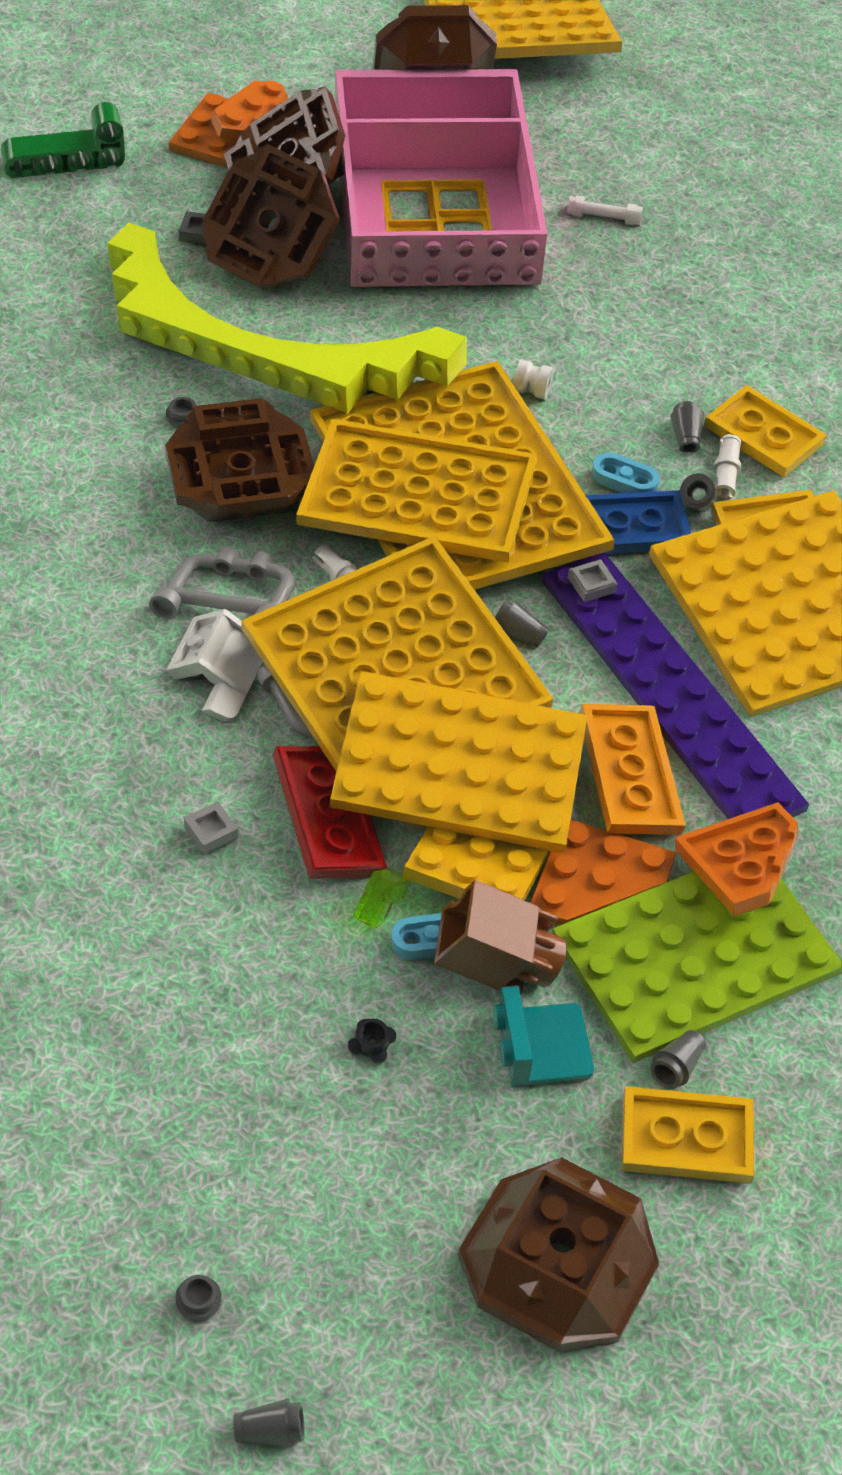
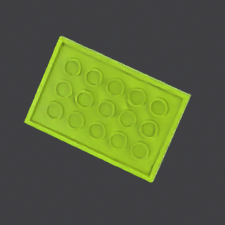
(687, 964)

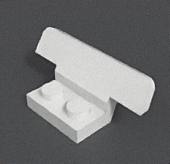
(224, 655)

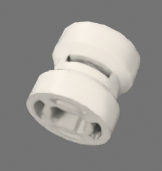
(533, 379)

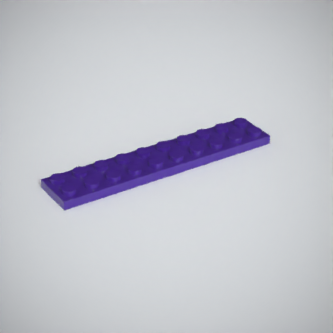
(688, 707)

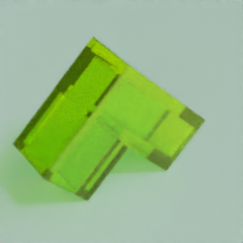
(381, 892)

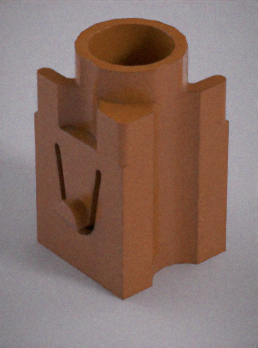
(499, 939)

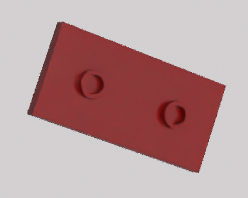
(330, 839)

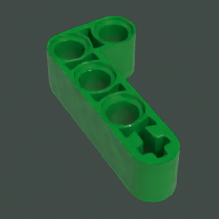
(68, 150)

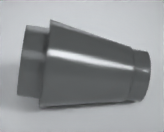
(687, 424)
(521, 624)
(677, 1060)
(271, 1424)

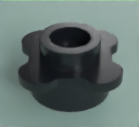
(372, 1029)

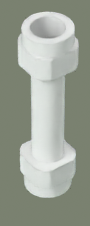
(578, 206)

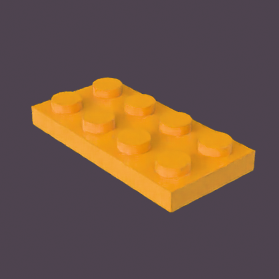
(632, 770)

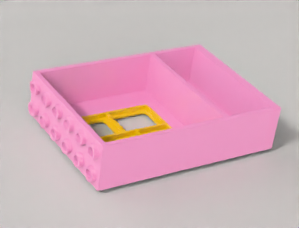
(433, 137)

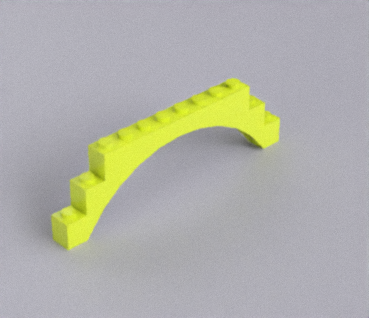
(325, 373)

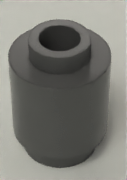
(696, 482)

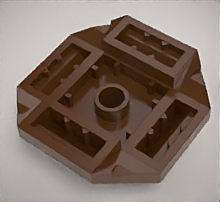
(435, 40)
(302, 127)
(253, 195)
(238, 460)
(555, 1295)

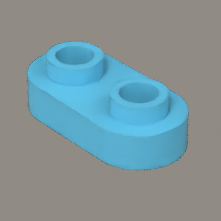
(624, 474)
(420, 928)

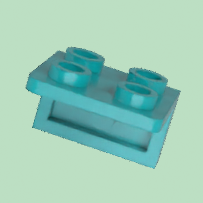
(542, 1041)

